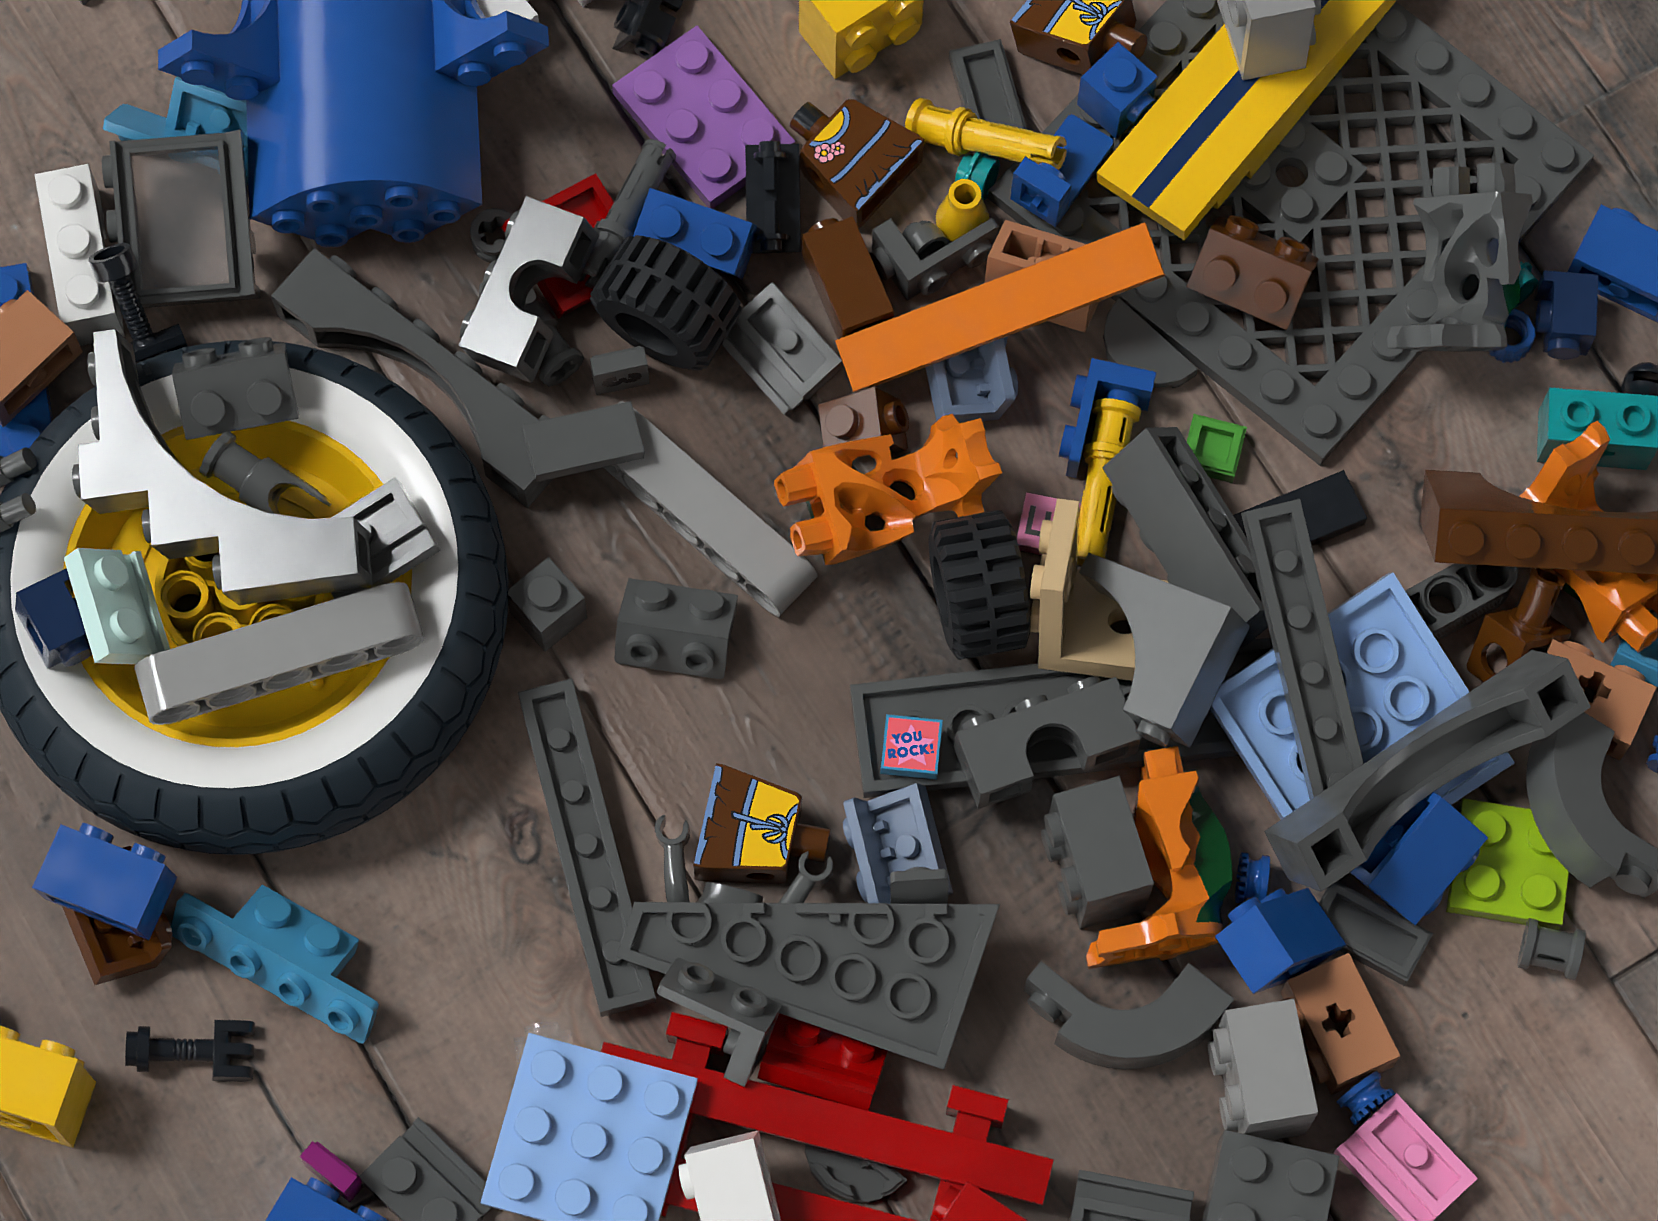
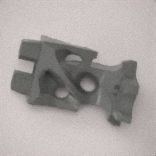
(1464, 238)

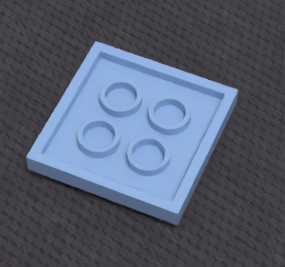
(587, 1136)

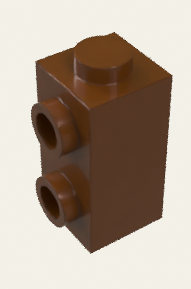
(845, 276)

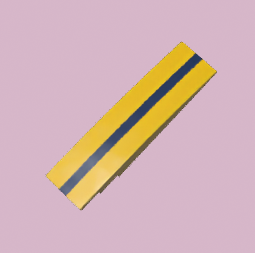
(1221, 128)

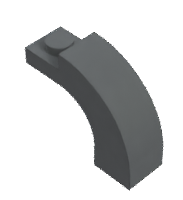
(1573, 812)
(1132, 1036)

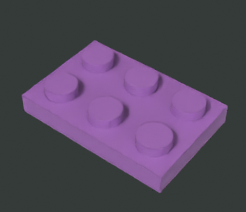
(700, 112)

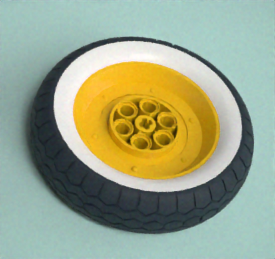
(300, 757)

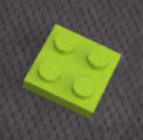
(1514, 870)

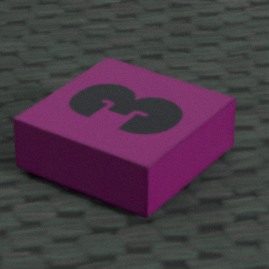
(331, 1170)

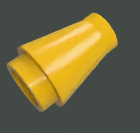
(961, 209)

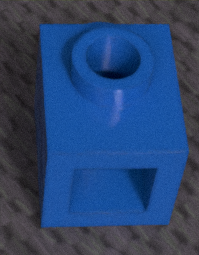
(1117, 90)

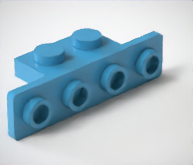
(190, 112)
(284, 953)

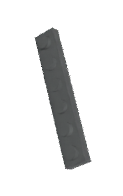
(1303, 644)
(584, 843)

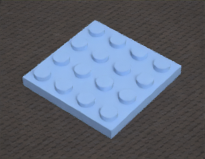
(1392, 682)

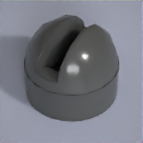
(925, 238)

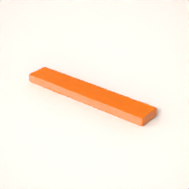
(1000, 308)

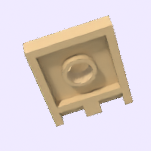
(1070, 612)

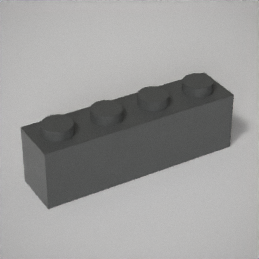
(1187, 522)

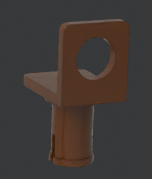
(1522, 626)

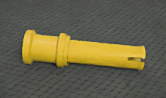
(963, 132)
(1109, 437)

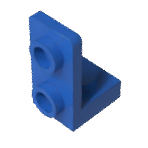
(1052, 191)
(1103, 381)

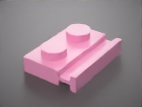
(1405, 1163)

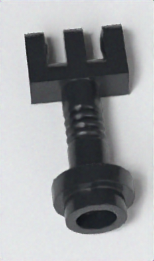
(220, 1050)

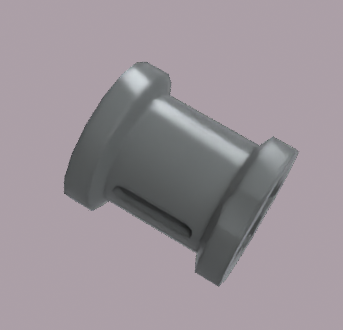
(1551, 949)

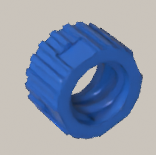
(1522, 324)

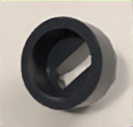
(1643, 370)

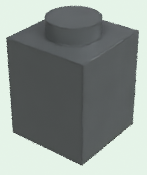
(547, 604)

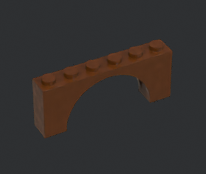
(1484, 525)

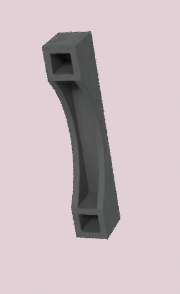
(339, 312)
(1350, 817)

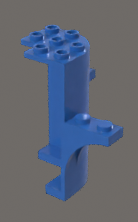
(358, 107)

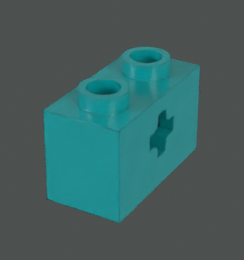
(1628, 419)

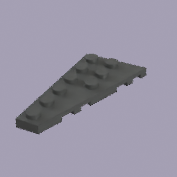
(852, 968)

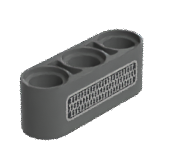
(1465, 591)

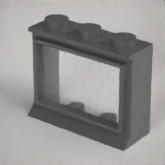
(184, 217)

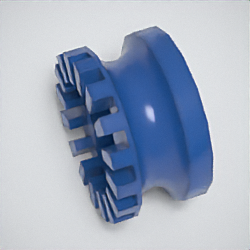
(1254, 878)
(1364, 1097)

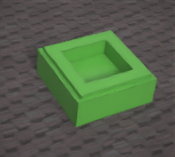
(1216, 446)

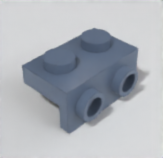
(974, 383)
(891, 837)

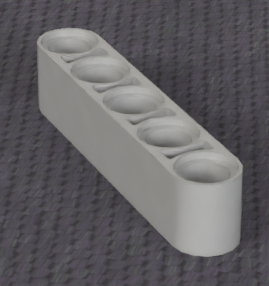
(714, 521)
(278, 653)

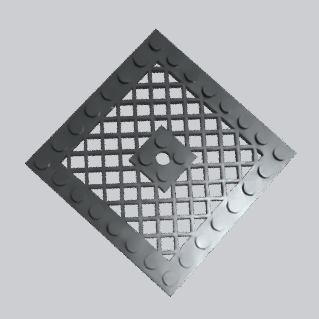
(1238, 358)

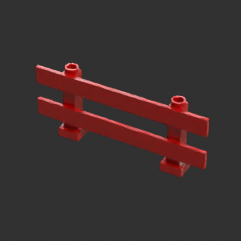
(845, 1130)

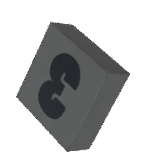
(619, 370)

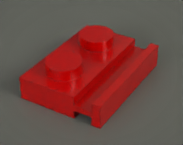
(822, 1063)

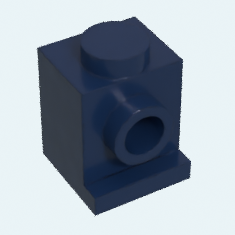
(1566, 313)
(53, 620)

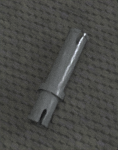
(625, 212)

